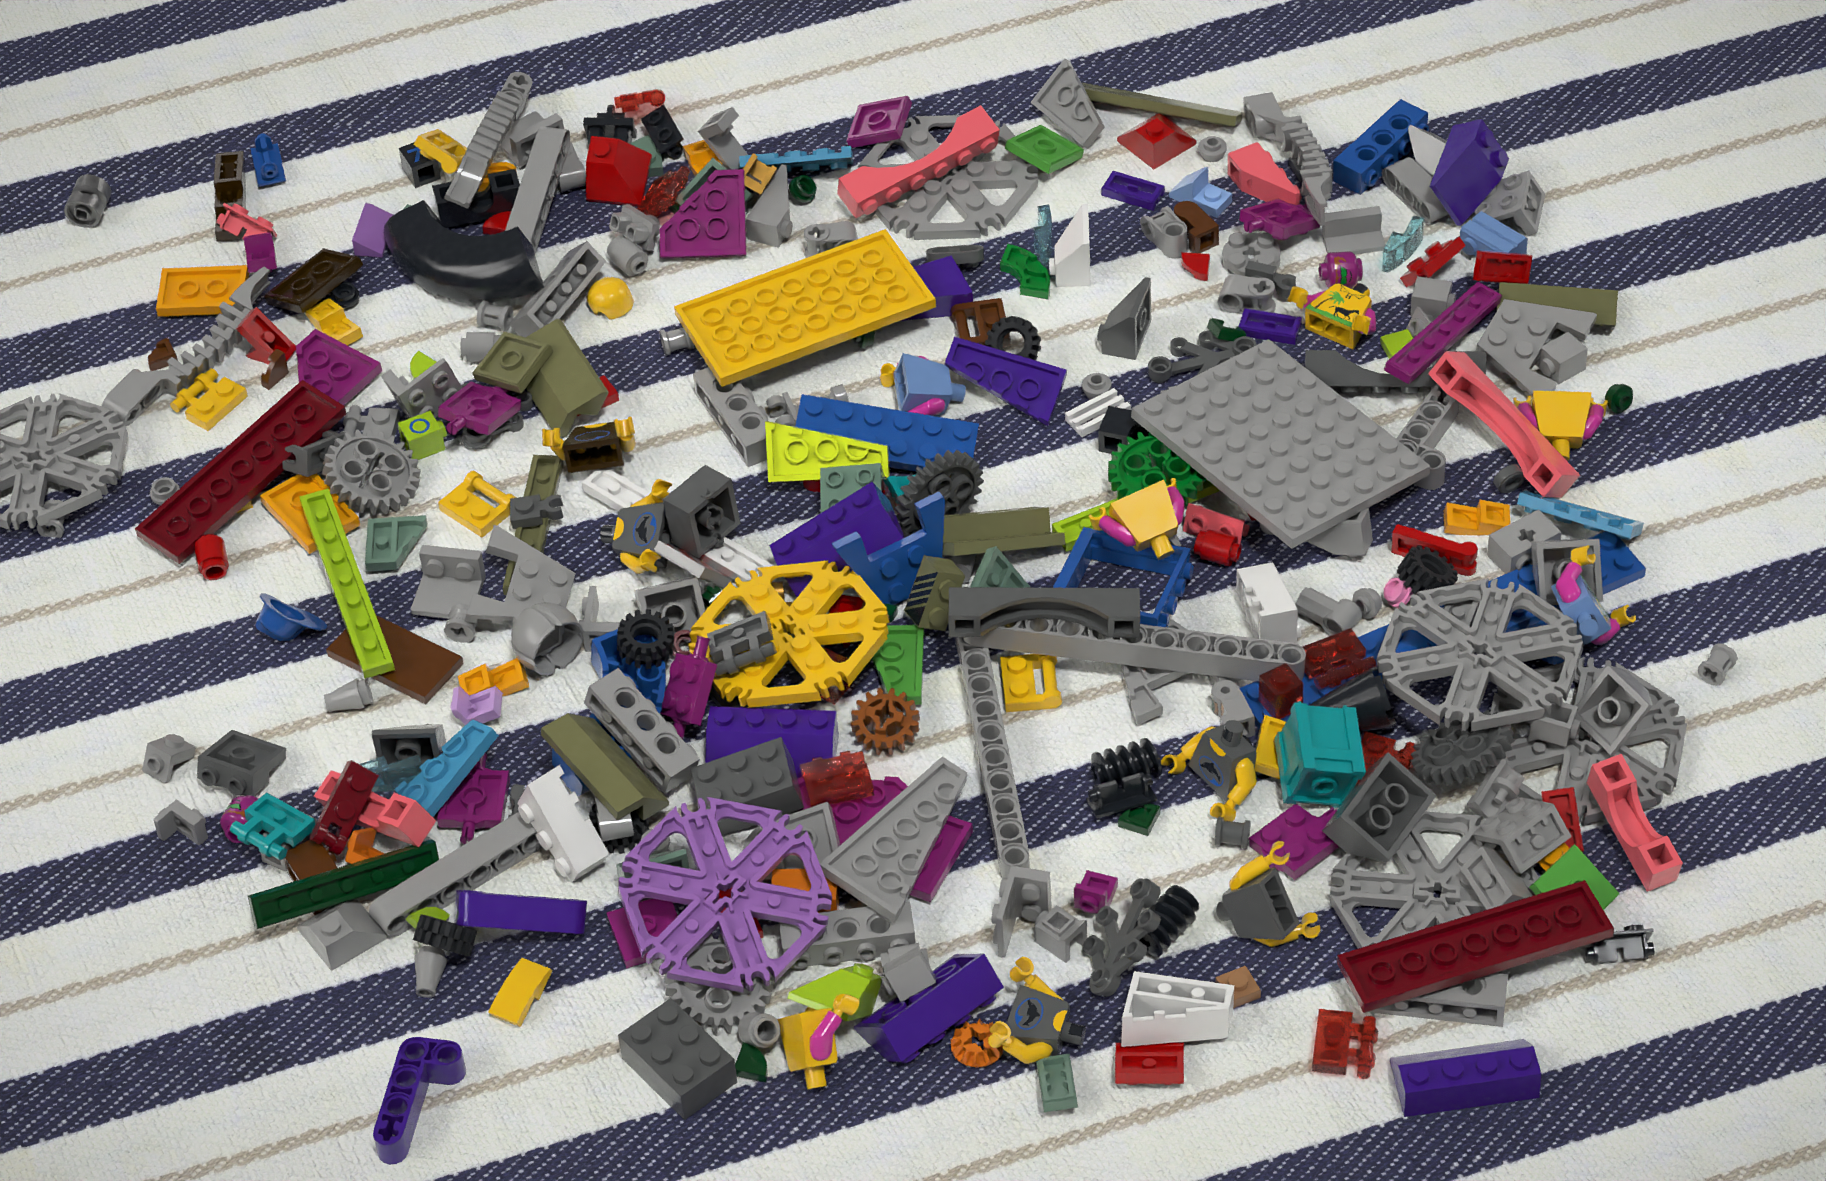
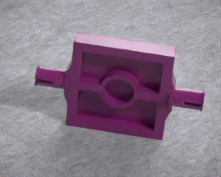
(1278, 219)
(478, 408)
(689, 687)
(476, 801)
(1301, 837)

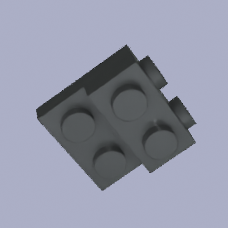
(239, 763)

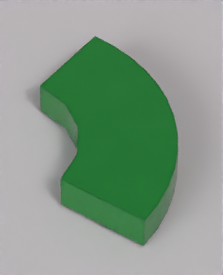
(1030, 273)

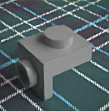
(165, 753)
(182, 819)

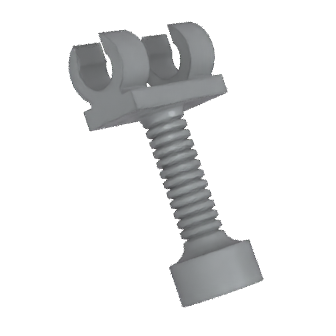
(780, 404)

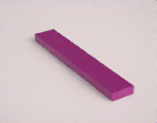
(1442, 333)

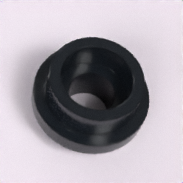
(345, 295)

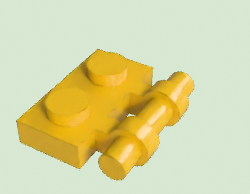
(216, 402)

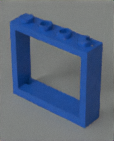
(1102, 547)

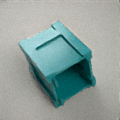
(1319, 754)

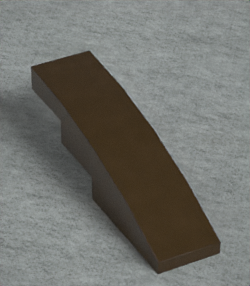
(229, 188)

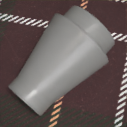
(349, 696)
(429, 968)

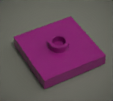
(879, 121)
(656, 916)

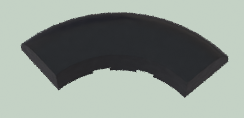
(461, 264)

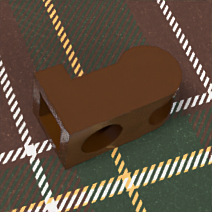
(1201, 229)

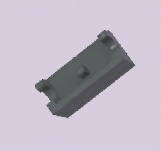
(311, 457)

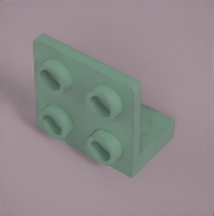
(842, 481)

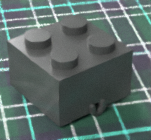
(701, 511)

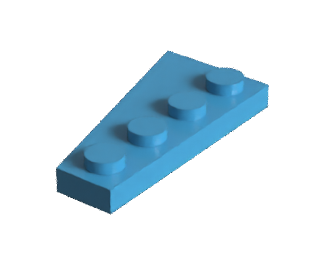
(793, 159)
(1591, 518)
(446, 772)

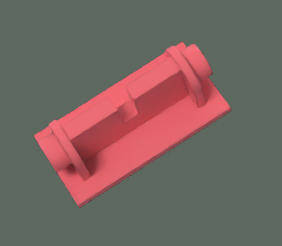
(237, 219)
(1202, 519)

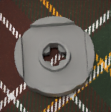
(1241, 245)

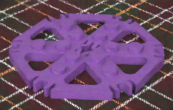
(701, 891)

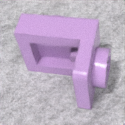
(480, 706)

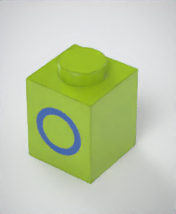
(423, 435)

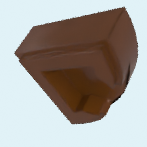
(161, 354)
(276, 370)

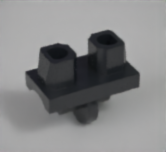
(610, 126)

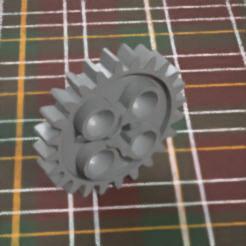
(389, 483)
(735, 1004)

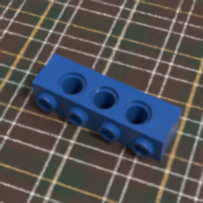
(1378, 147)

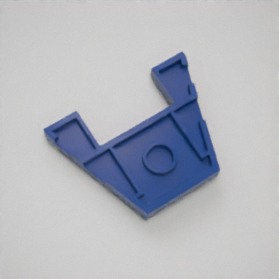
(894, 568)

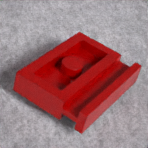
(1435, 258)
(1150, 1064)

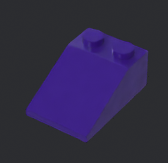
(1468, 169)

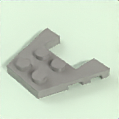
(1518, 333)
(533, 580)
(1141, 682)

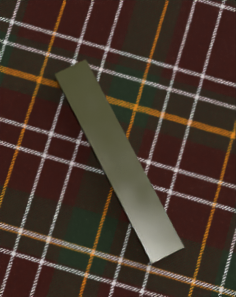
(1163, 105)
(542, 480)

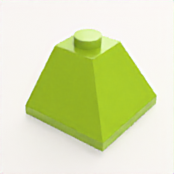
(853, 980)

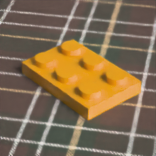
(198, 289)
(285, 506)

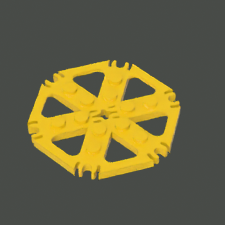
(810, 630)

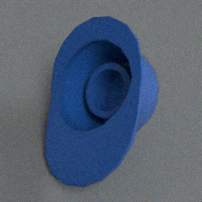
(285, 621)

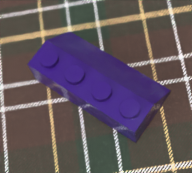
(863, 511)
(804, 732)
(906, 1026)
(1466, 1077)

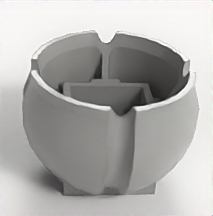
(545, 637)

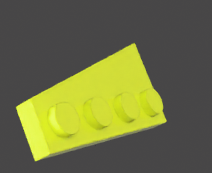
(801, 452)

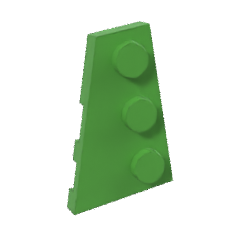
(901, 661)

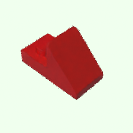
(263, 337)

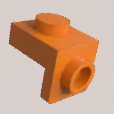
(361, 845)

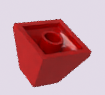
(1156, 140)
(616, 172)

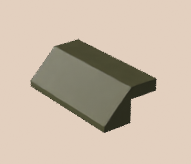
(1596, 301)
(566, 380)
(1001, 528)
(603, 766)

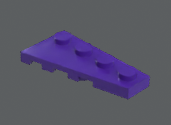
(1012, 378)

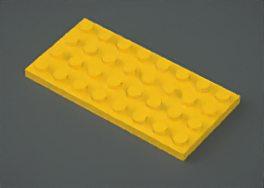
(804, 307)

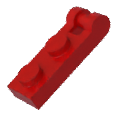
(1460, 555)

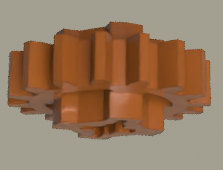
(896, 728)

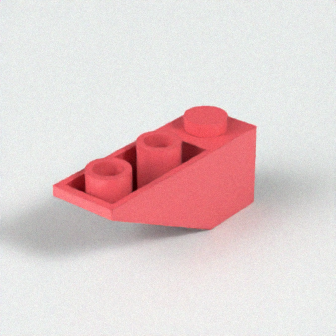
(1259, 176)

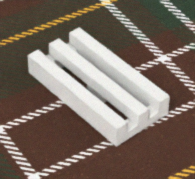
(1094, 410)

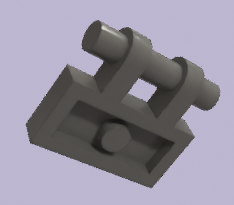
(739, 637)

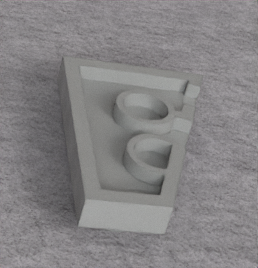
(1069, 105)

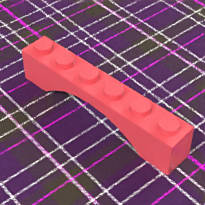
(872, 187)
(1536, 456)

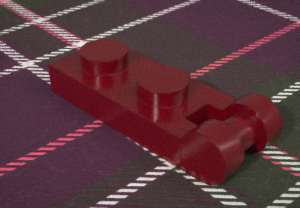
(344, 806)

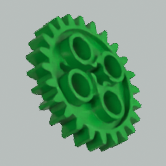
(1148, 462)

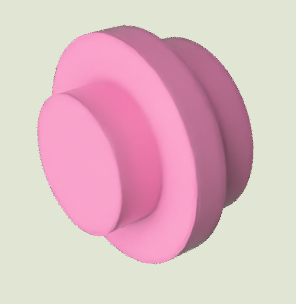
(1397, 592)

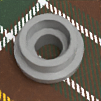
(1212, 148)
(1096, 384)
(163, 489)
(1368, 601)

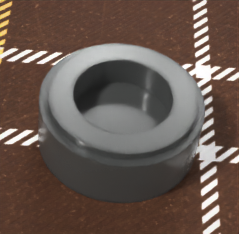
(1509, 478)

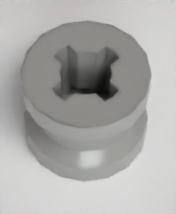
(457, 628)

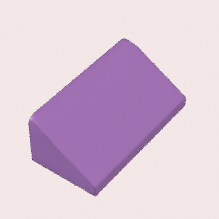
(369, 234)

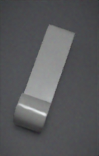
(1425, 432)

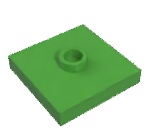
(1044, 149)
(1573, 868)

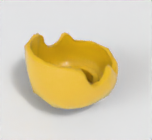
(610, 297)

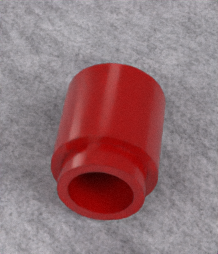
(1217, 547)
(211, 556)

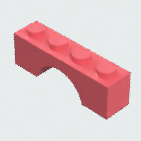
(1618, 798)
(393, 817)

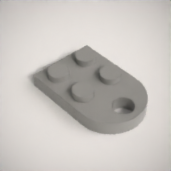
(820, 828)

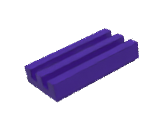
(1134, 192)
(1270, 326)

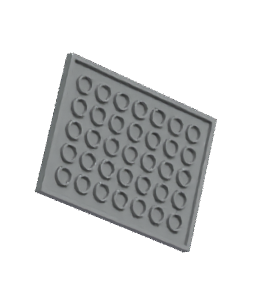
(1280, 443)

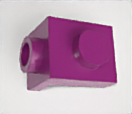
(260, 252)
(1094, 891)

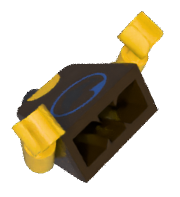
(593, 445)

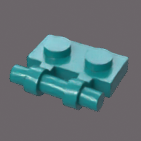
(276, 818)

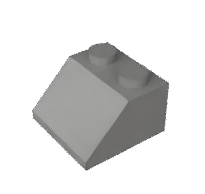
(677, 600)

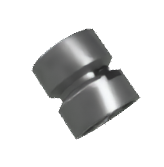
(87, 201)

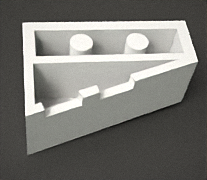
(1268, 604)
(561, 825)
(1175, 1010)

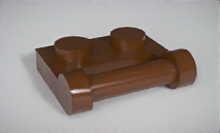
(985, 313)

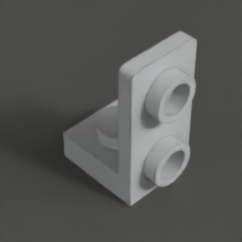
(720, 139)
(590, 627)

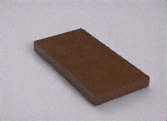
(418, 663)

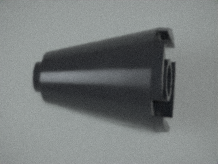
(1366, 695)

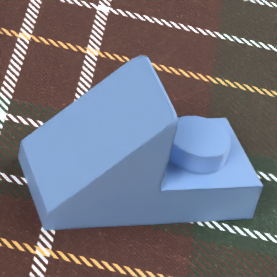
(1198, 190)

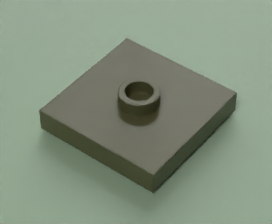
(512, 362)

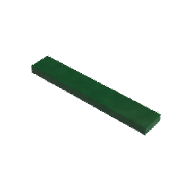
(340, 884)

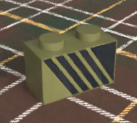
(930, 592)

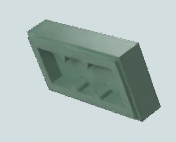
(1057, 1083)

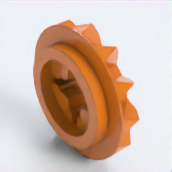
(970, 1053)

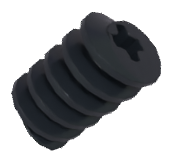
(1125, 762)
(1176, 912)

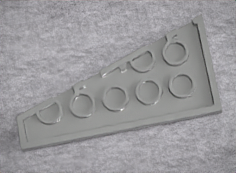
(891, 849)

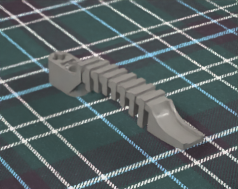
(1269, 122)
(488, 137)
(141, 389)

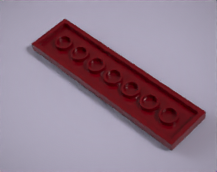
(239, 471)
(1474, 946)

